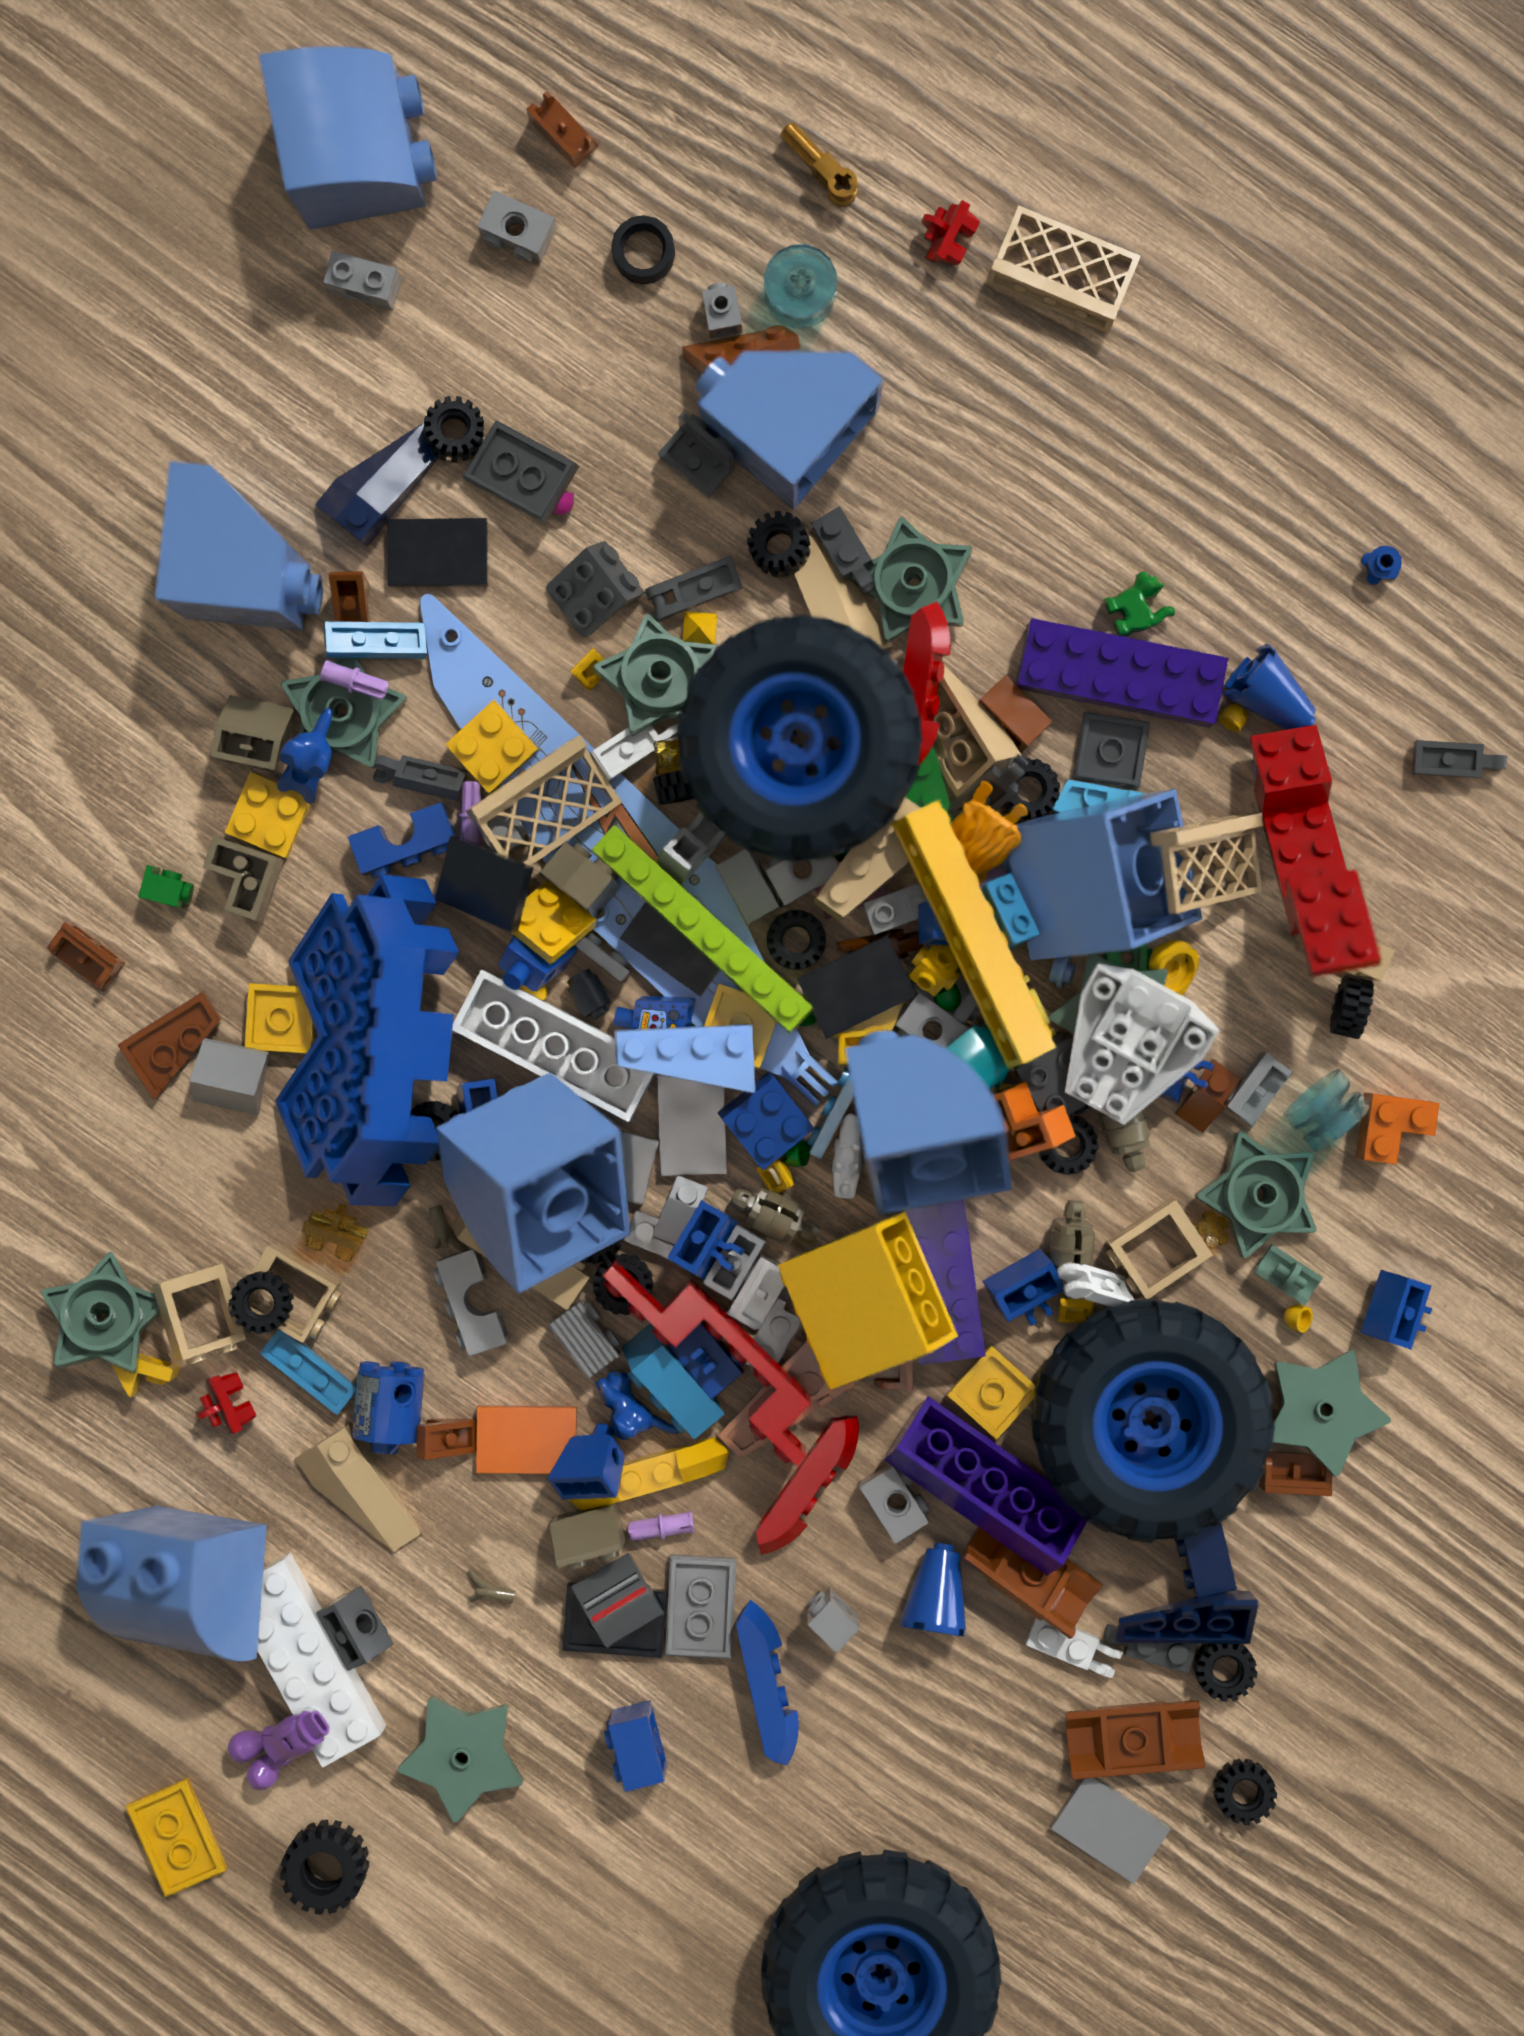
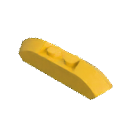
(664, 1471)

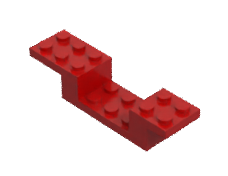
(1316, 889)
(682, 1313)

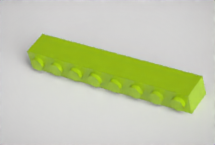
(702, 929)

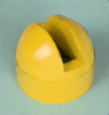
(1233, 717)
(1298, 1317)

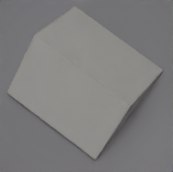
(229, 1076)

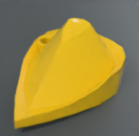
(1179, 960)

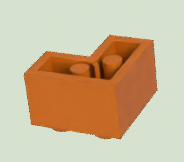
(1386, 1120)
(1025, 1127)

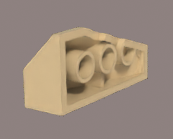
(834, 598)
(968, 736)
(356, 1484)

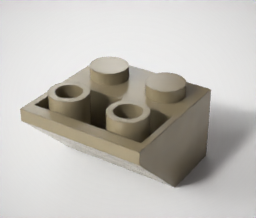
(252, 733)
(587, 1535)

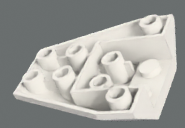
(1132, 1041)

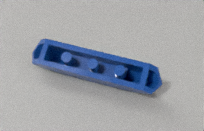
(776, 1725)

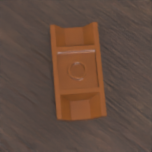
(1052, 1598)
(1134, 1739)

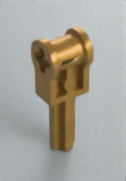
(823, 165)

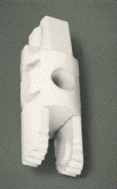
(847, 1158)

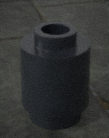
(589, 994)

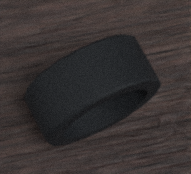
(634, 225)

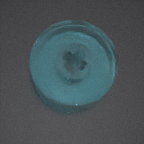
(803, 266)
(1326, 1110)

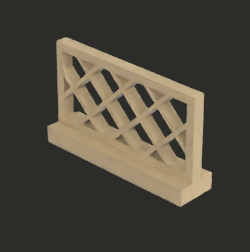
(1049, 292)
(536, 777)
(1208, 837)

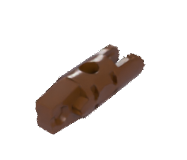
(900, 941)

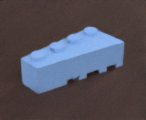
(699, 1053)

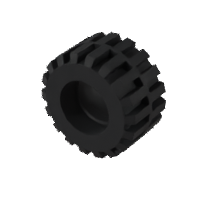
(316, 1892)

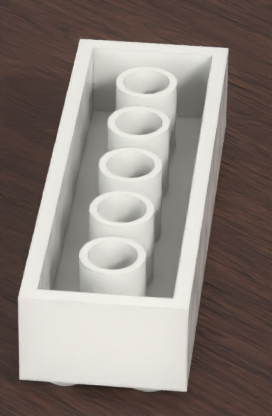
(552, 1042)
(308, 1665)

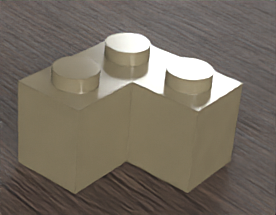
(253, 876)
(580, 878)

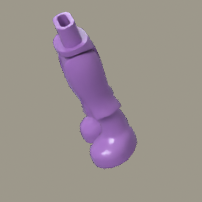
(282, 1744)

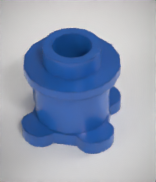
(1374, 568)

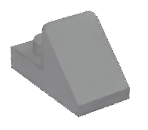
(678, 1209)

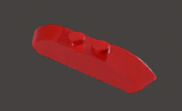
(924, 667)
(832, 1448)

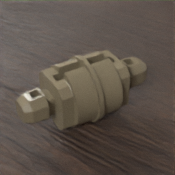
(1127, 1139)
(775, 1215)
(1072, 1238)

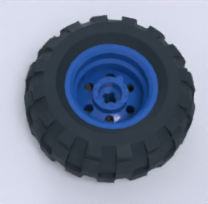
(743, 691)
(1206, 1466)
(868, 1902)

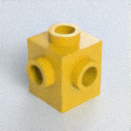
(935, 969)

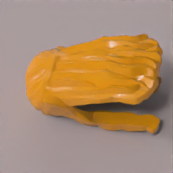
(985, 833)

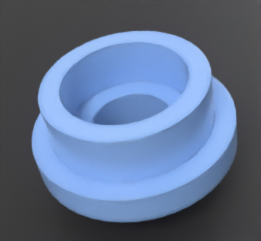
(1062, 971)

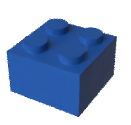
(766, 1121)
(636, 1745)

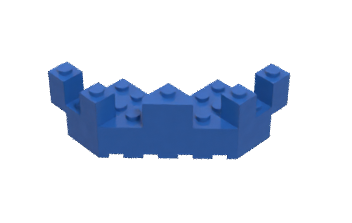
(355, 1084)

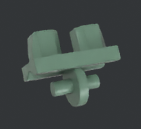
(1288, 1274)

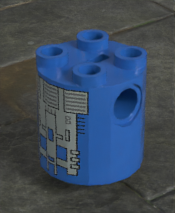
(388, 1405)

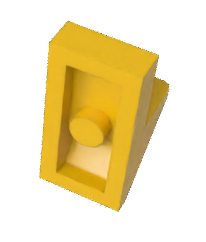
(155, 1369)

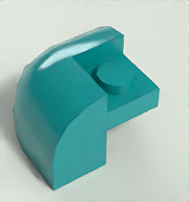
(981, 1053)

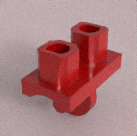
(956, 221)
(233, 1417)

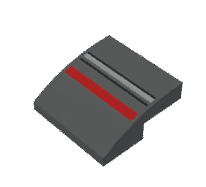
(617, 1600)

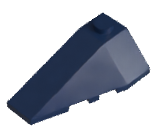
(378, 486)
(1208, 1620)

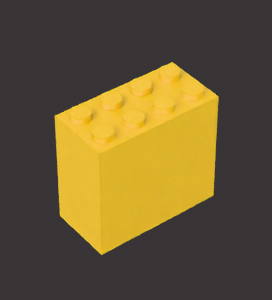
(867, 1301)

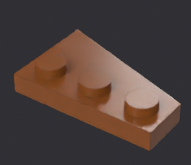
(774, 339)
(168, 1042)

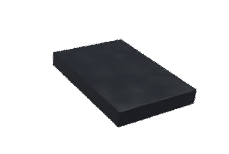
(437, 552)
(484, 883)
(669, 950)
(856, 986)
(582, 1637)

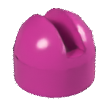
(565, 504)

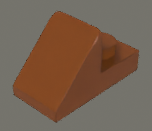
(349, 596)
(1205, 1105)
(446, 1438)

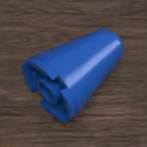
(1270, 690)
(937, 1594)

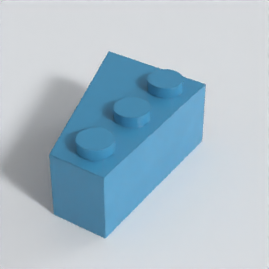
(670, 1384)

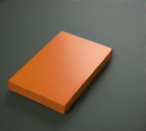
(522, 1437)

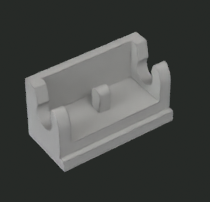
(749, 886)
(1257, 1088)
(757, 1293)

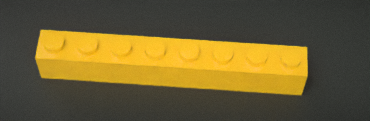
(973, 934)

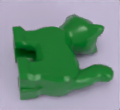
(1132, 604)

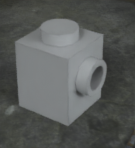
(722, 310)
(499, 827)

